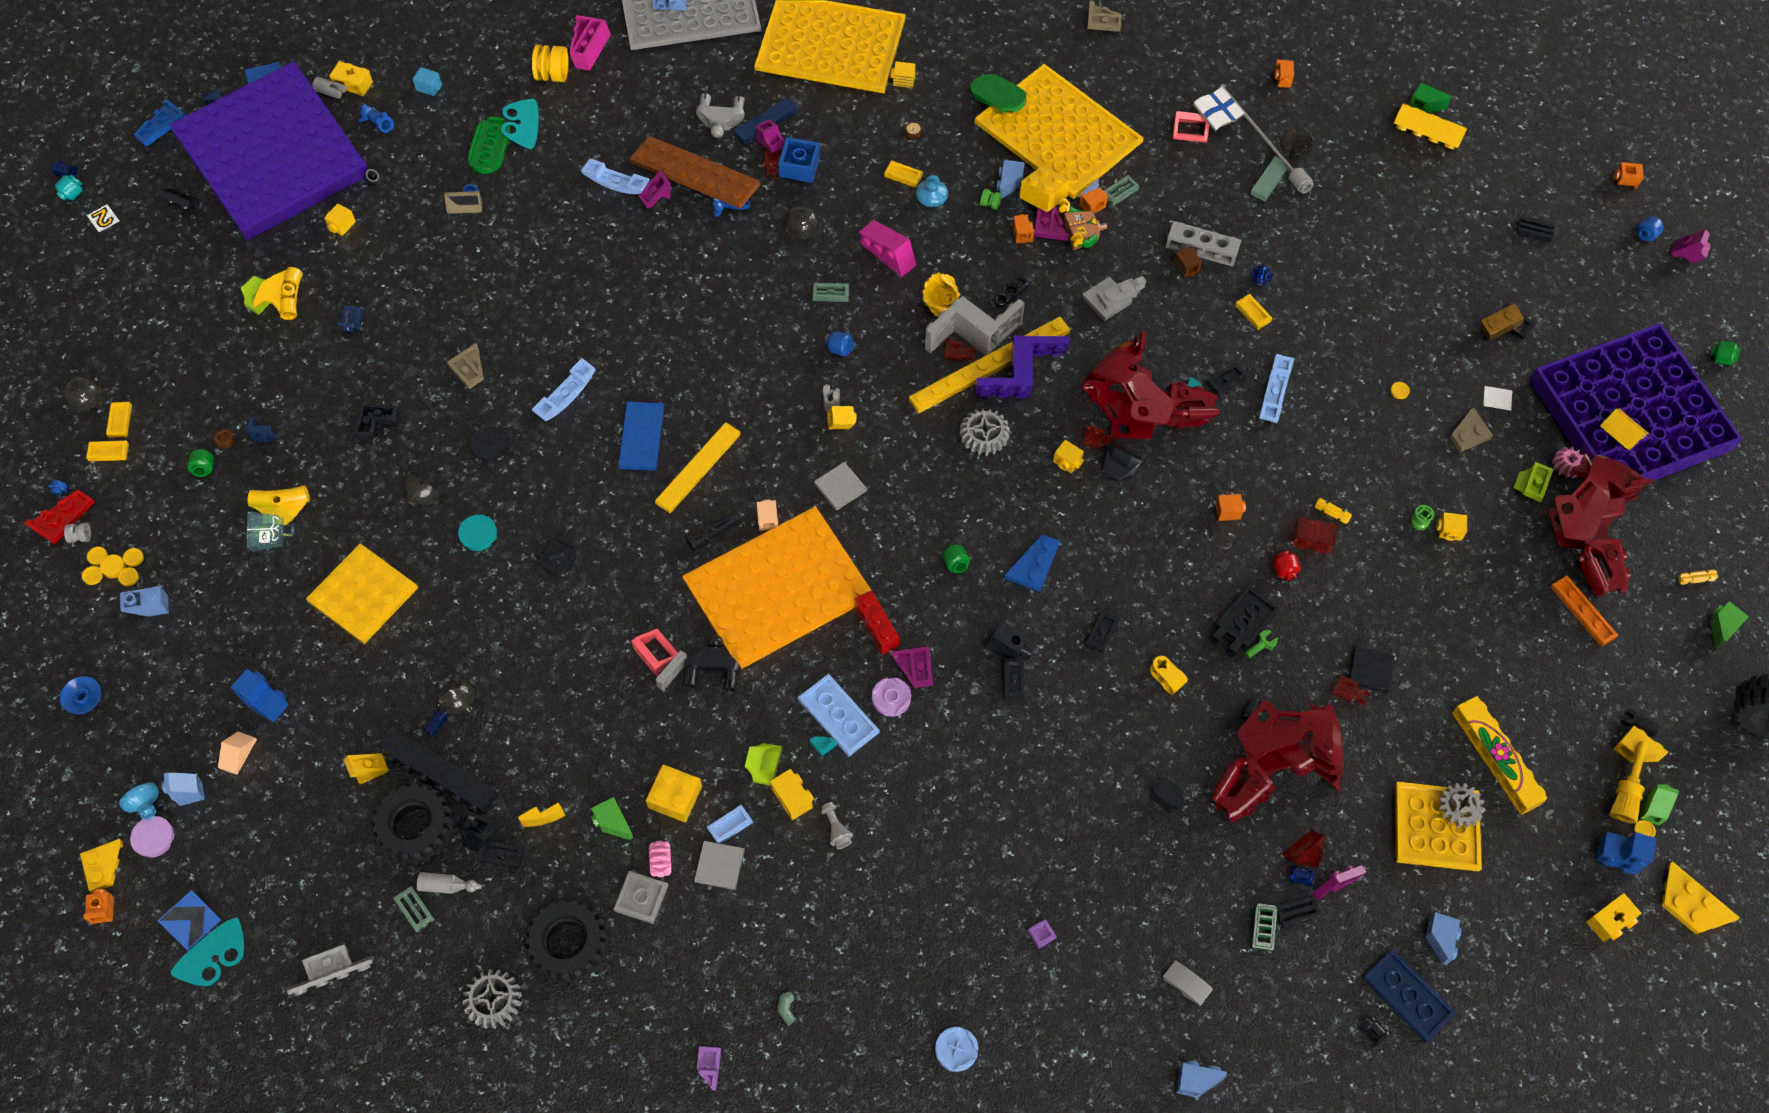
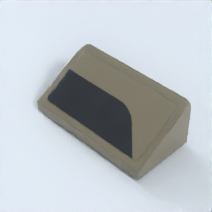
(463, 202)

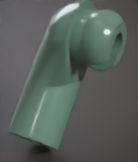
(783, 1007)

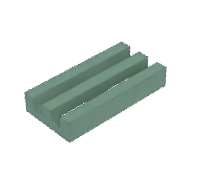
(1122, 192)
(830, 295)
(423, 922)

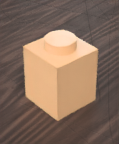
(767, 515)

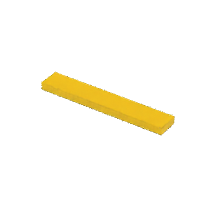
(697, 467)

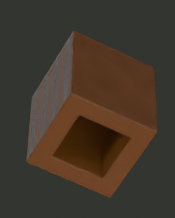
(1187, 262)

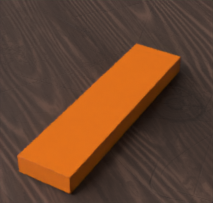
(1584, 611)

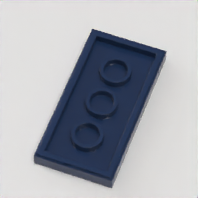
(1409, 995)

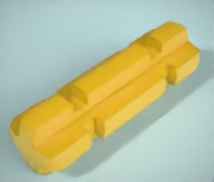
(1333, 510)
(1697, 577)

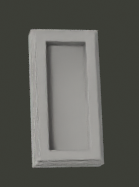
(671, 670)

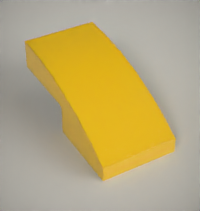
(535, 818)

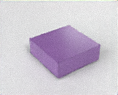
(1042, 933)

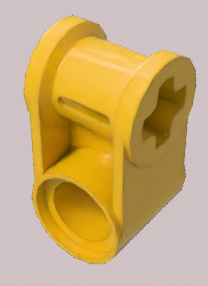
(1169, 676)

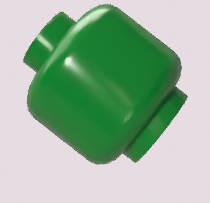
(1725, 352)
(200, 462)
(956, 558)

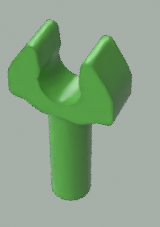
(1263, 643)

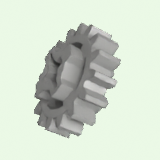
(1471, 807)

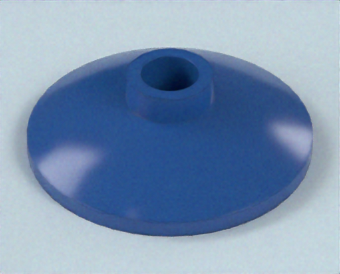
(77, 688)

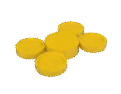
(112, 566)

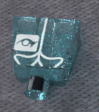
(266, 531)

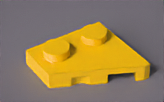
(101, 864)

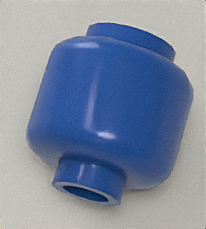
(1649, 228)
(840, 343)

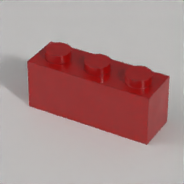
(876, 622)

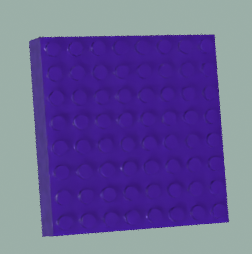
(269, 150)
(1651, 385)

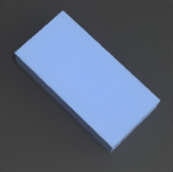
(729, 824)

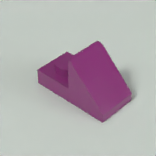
(656, 188)

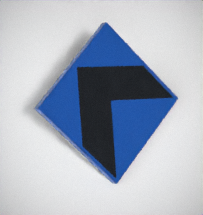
(189, 920)

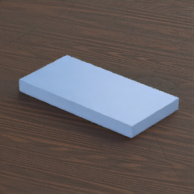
(838, 715)

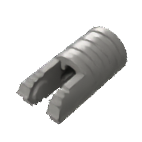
(329, 87)
(830, 397)

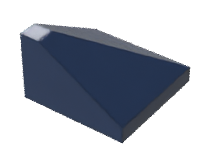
(211, 96)

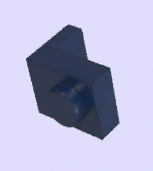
(351, 318)
(258, 432)

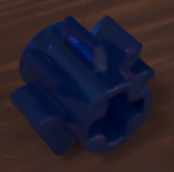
(1261, 274)

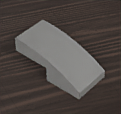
(1188, 982)

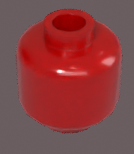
(1286, 565)

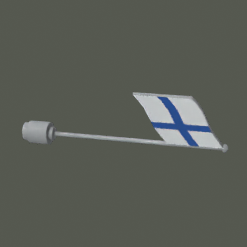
(1221, 109)

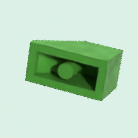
(1726, 622)
(611, 819)

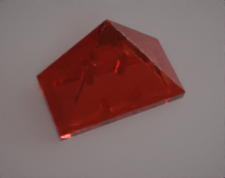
(1307, 849)

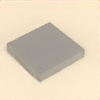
(1092, 300)
(840, 486)
(719, 865)
(641, 897)

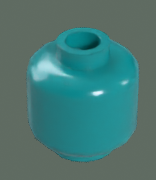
(68, 187)

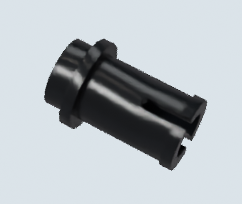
(1252, 704)

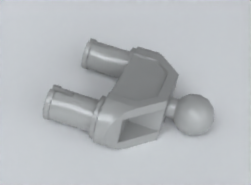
(720, 118)

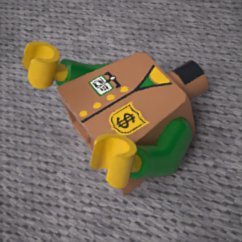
(1081, 226)

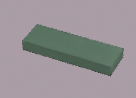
(1269, 179)

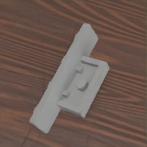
(328, 965)

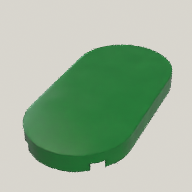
(998, 93)
(488, 145)

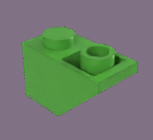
(1658, 804)

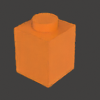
(1230, 507)

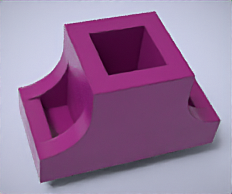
(769, 136)
(1692, 247)

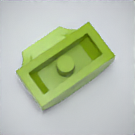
(249, 292)
(1534, 481)
(763, 762)

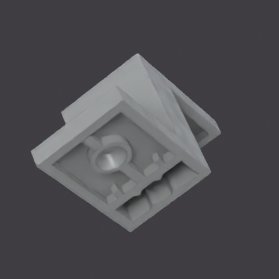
(974, 325)

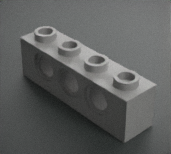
(1204, 242)

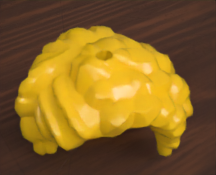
(940, 293)

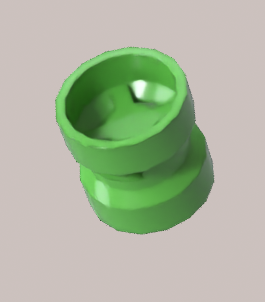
(990, 199)
(1422, 517)

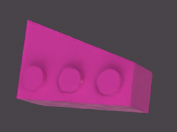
(588, 41)
(889, 247)

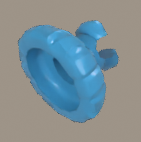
(932, 192)
(141, 800)

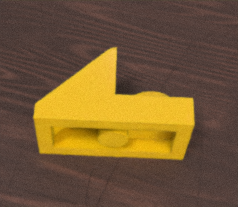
(366, 766)

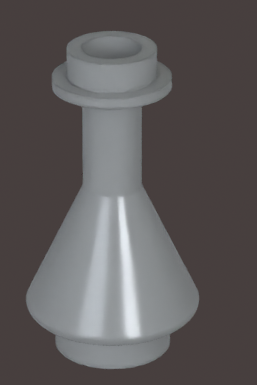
(840, 835)

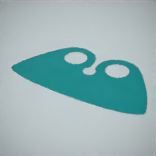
(527, 131)
(199, 957)

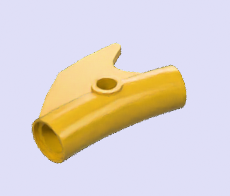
(281, 292)
(288, 507)

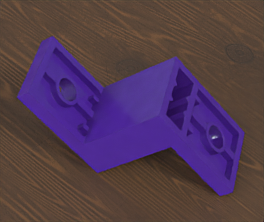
(1022, 366)

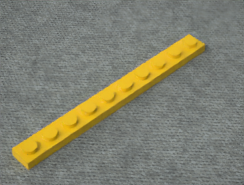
(979, 369)

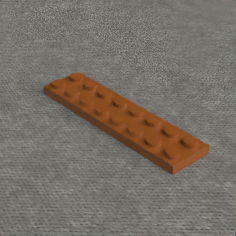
(695, 172)

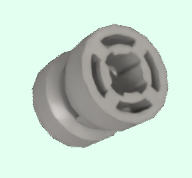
(77, 532)

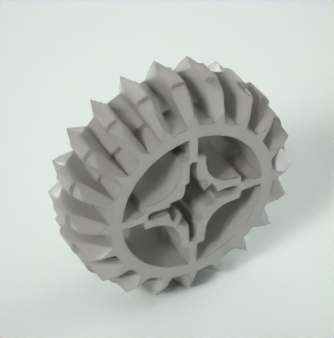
(975, 436)
(501, 997)

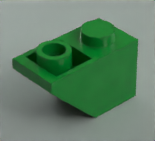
(1429, 99)

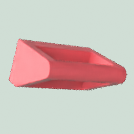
(1190, 118)
(639, 646)

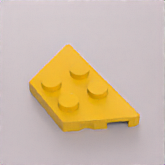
(1693, 903)

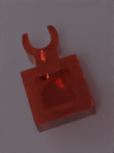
(772, 162)
(956, 350)
(1096, 437)
(1348, 689)

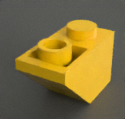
(1629, 744)

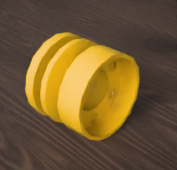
(550, 63)

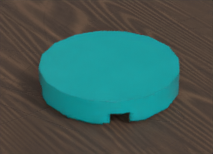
(477, 532)

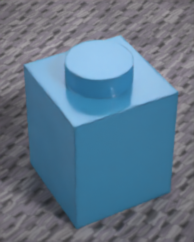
(427, 81)

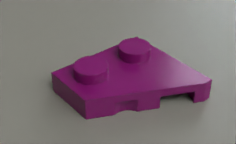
(1049, 225)
(915, 665)
(1338, 880)

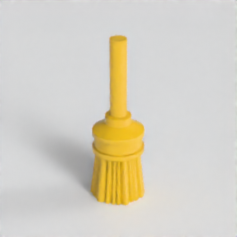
(1630, 791)

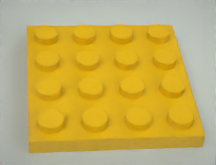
(362, 593)
(1427, 837)

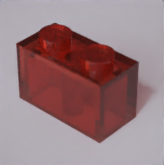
(1314, 535)

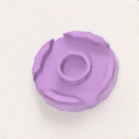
(891, 696)
(152, 837)

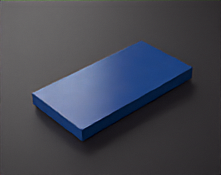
(641, 436)

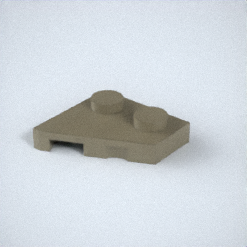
(1103, 18)
(468, 366)
(1470, 432)

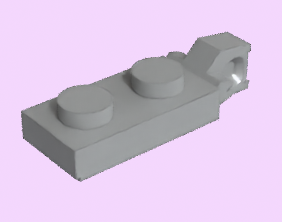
(1121, 292)

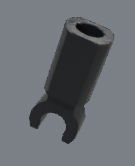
(1648, 726)

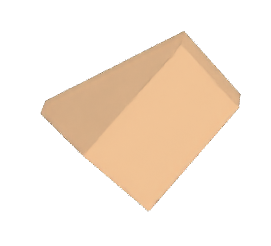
(235, 751)

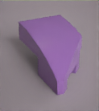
(709, 1064)

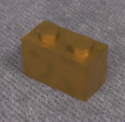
(1501, 322)

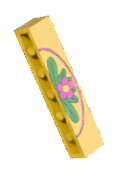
(1499, 755)

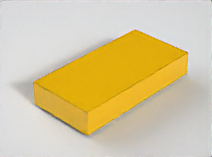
(903, 174)
(1253, 311)
(118, 419)
(107, 451)

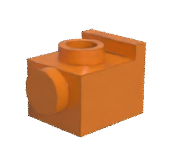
(1284, 73)
(1629, 174)
(1094, 200)
(1023, 229)
(103, 911)

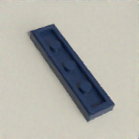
(776, 114)

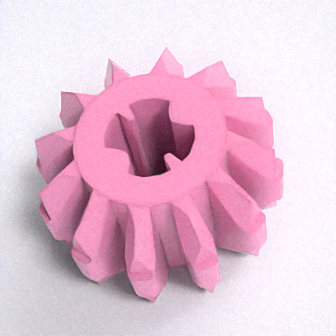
(1565, 460)
(660, 859)

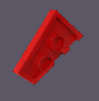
(67, 511)

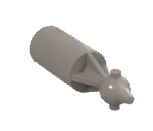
(444, 883)

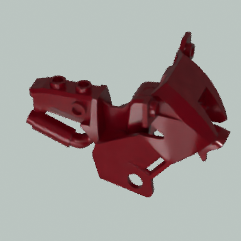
(1143, 401)
(1604, 493)
(1275, 747)

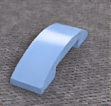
(614, 180)
(1276, 388)
(566, 392)

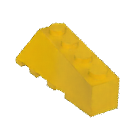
(1430, 125)

